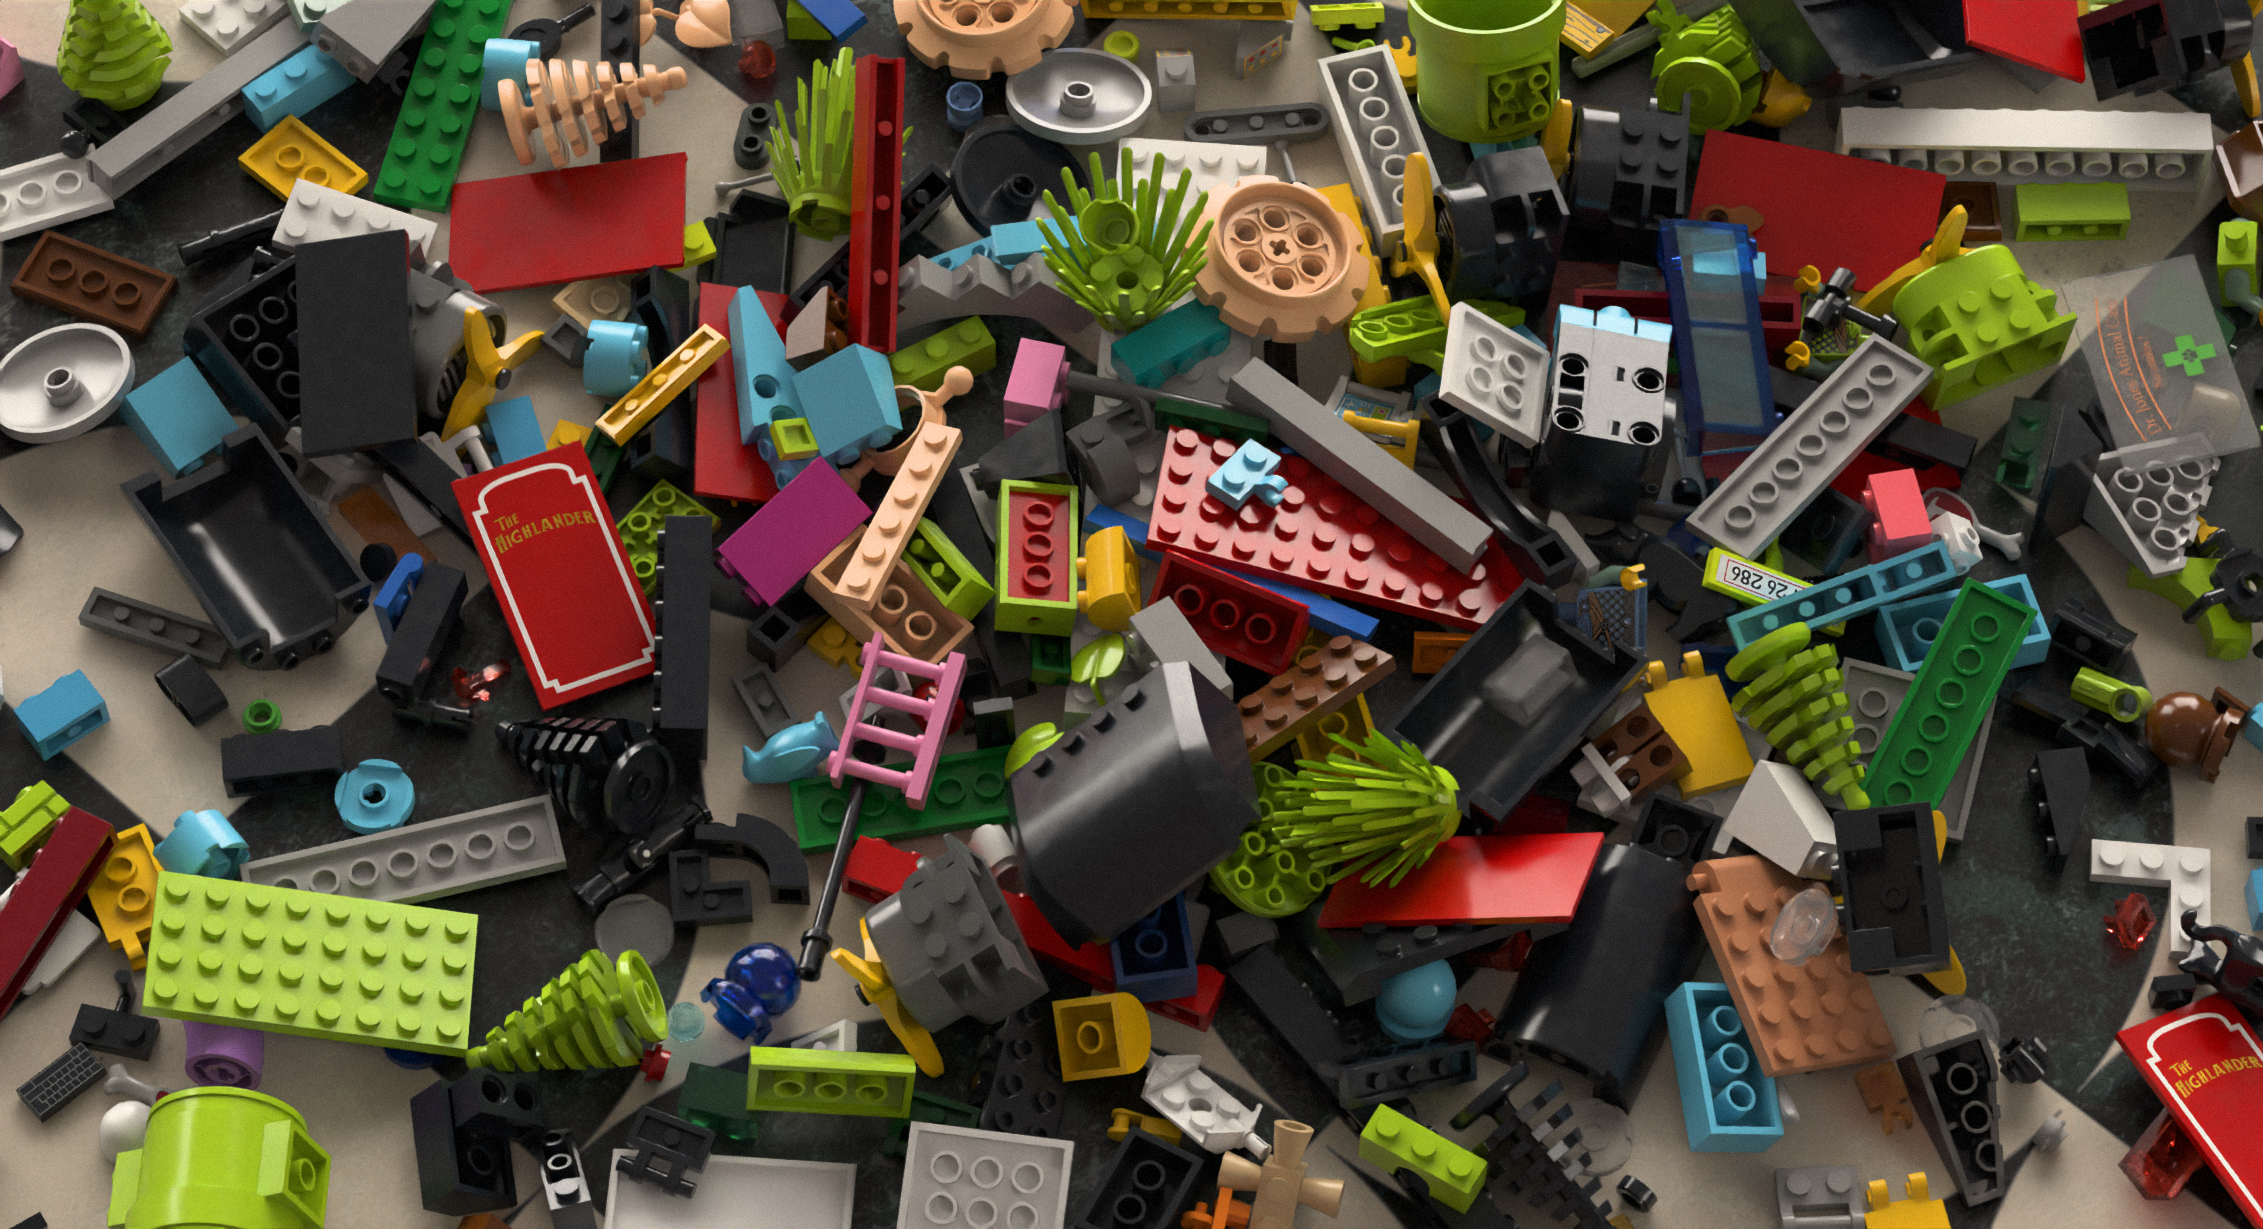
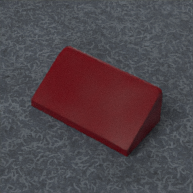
(1538, 816)

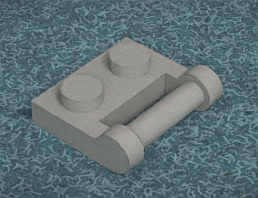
(1818, 1190)

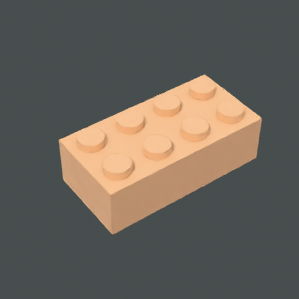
(905, 611)

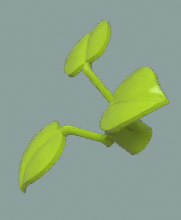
(1093, 662)

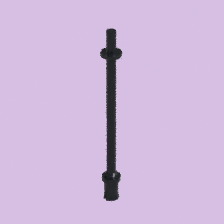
(817, 941)

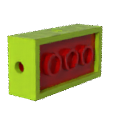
(1036, 558)

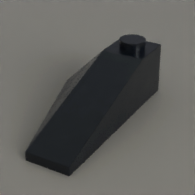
(1957, 1103)

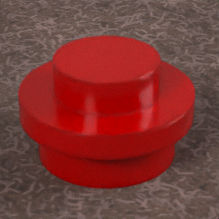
(655, 1063)

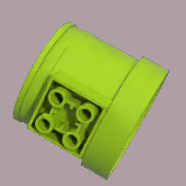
(1487, 66)
(221, 1164)

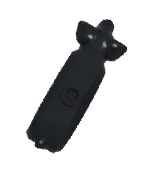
(1672, 580)

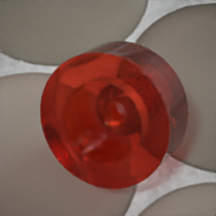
(757, 59)

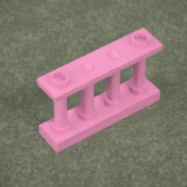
(924, 747)

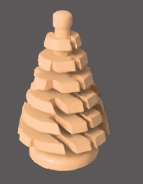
(561, 110)

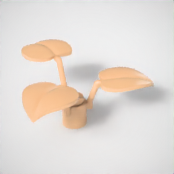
(698, 24)

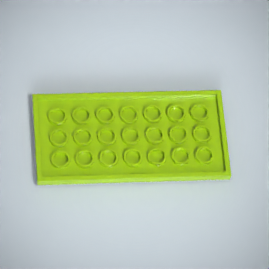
(310, 964)

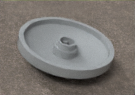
(1079, 97)
(63, 382)

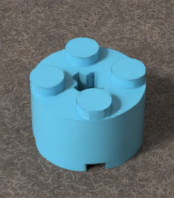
(503, 61)
(614, 358)
(203, 846)

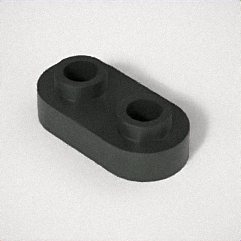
(754, 133)

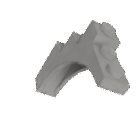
(984, 288)

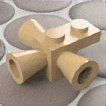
(1282, 1180)

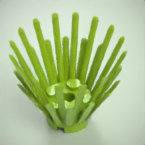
(1134, 286)

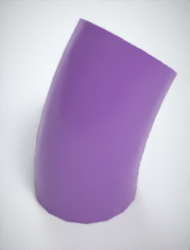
(224, 1055)

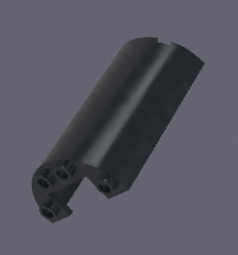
(255, 553)
(1486, 751)
(1600, 988)

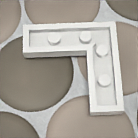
(2178, 868)

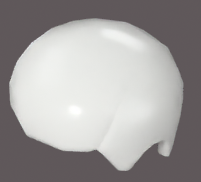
(123, 1129)

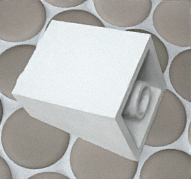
(1785, 821)

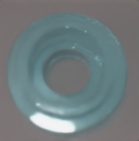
(681, 1012)

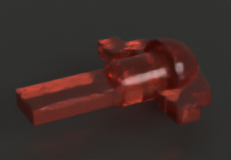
(467, 687)

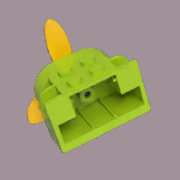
(1970, 315)

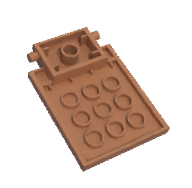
(1792, 1014)

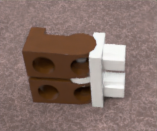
(1630, 761)

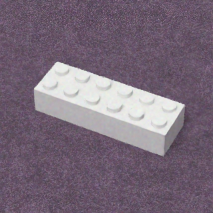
(1373, 133)

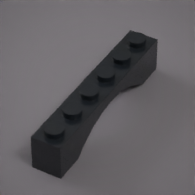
(663, 443)
(1528, 543)
(790, 622)

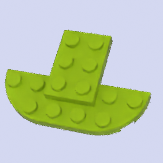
(1416, 329)

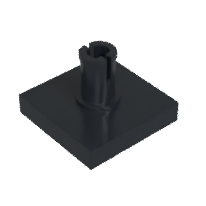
(1828, 531)

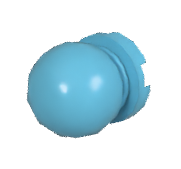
(1417, 1002)

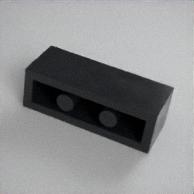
(282, 761)

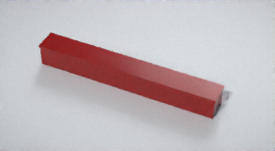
(876, 203)

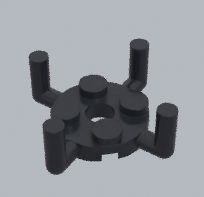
(2229, 583)

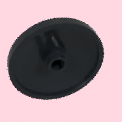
(1003, 175)

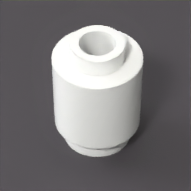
(998, 851)

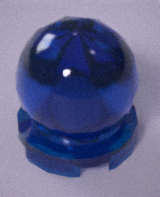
(755, 989)

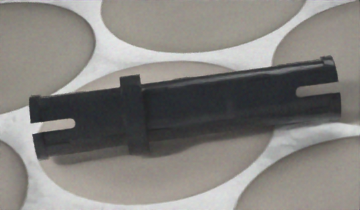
(227, 239)

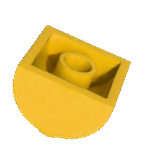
(1111, 580)
(1101, 1035)

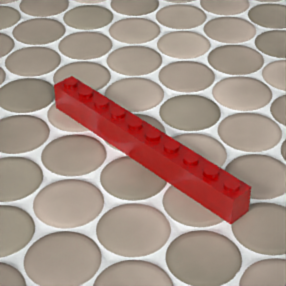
(880, 870)

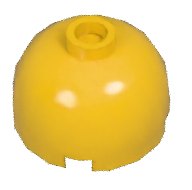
(1778, 101)

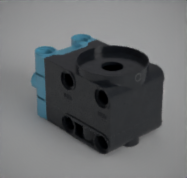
(1604, 415)

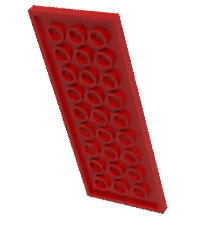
(1317, 539)

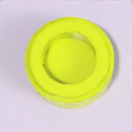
(1123, 44)

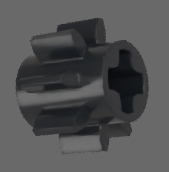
(2023, 1059)

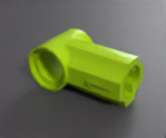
(2109, 694)

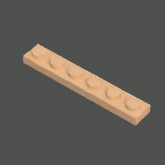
(898, 516)

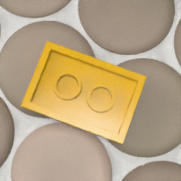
(298, 152)

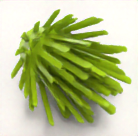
(823, 190)
(1405, 809)

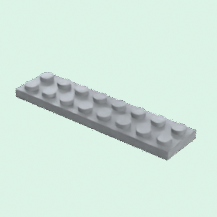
(1810, 449)
(426, 857)

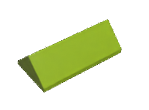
(830, 1082)

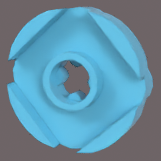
(373, 776)

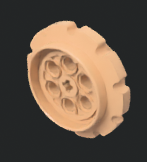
(973, 33)
(1279, 260)

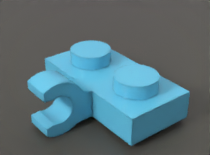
(1248, 473)

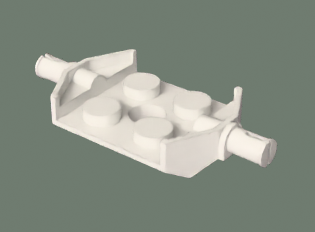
(1219, 1122)

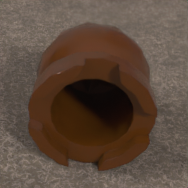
(2189, 732)

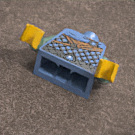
(1611, 608)

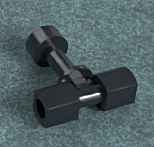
(1837, 307)

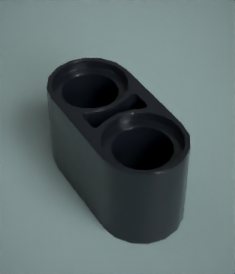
(191, 690)

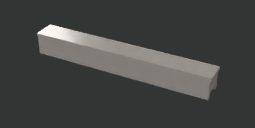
(191, 112)
(1360, 465)

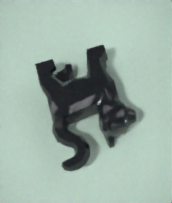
(2234, 976)

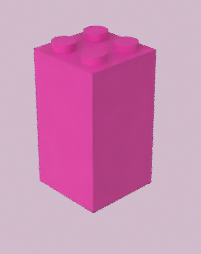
(791, 534)

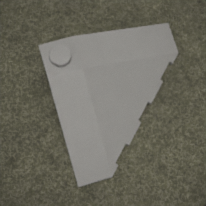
(2151, 512)

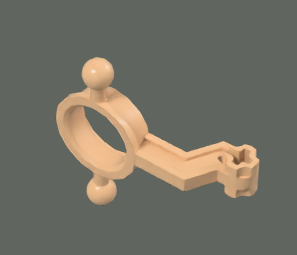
(956, 382)

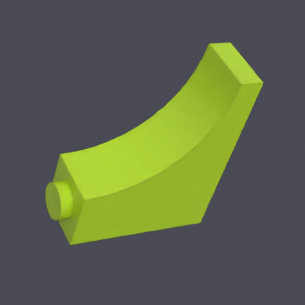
(2220, 633)

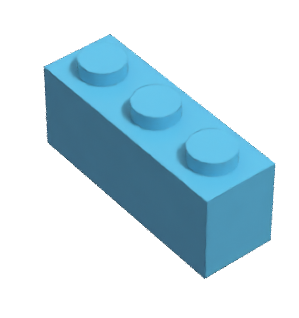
(294, 88)

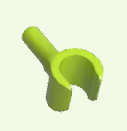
(1342, 43)

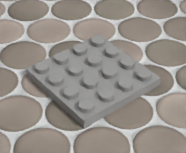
(1874, 701)

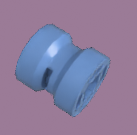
(964, 105)

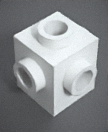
(1959, 539)

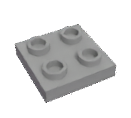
(341, 468)

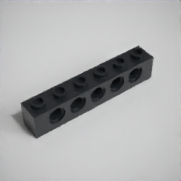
(920, 205)

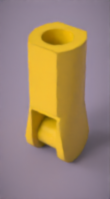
(1156, 1126)

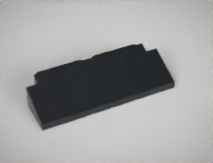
(751, 246)

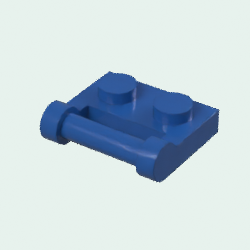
(395, 596)

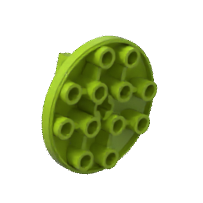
(1262, 873)

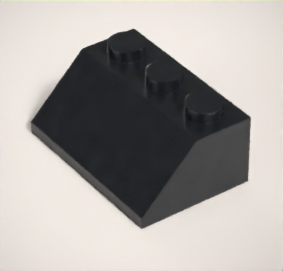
(456, 1167)

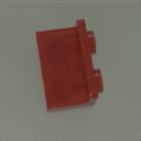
(2161, 1160)

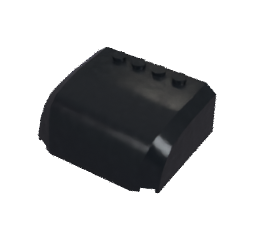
(1859, 44)
(1132, 804)

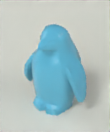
(791, 752)

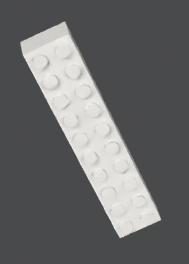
(2035, 146)

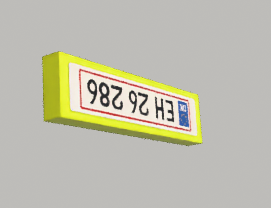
(1753, 582)

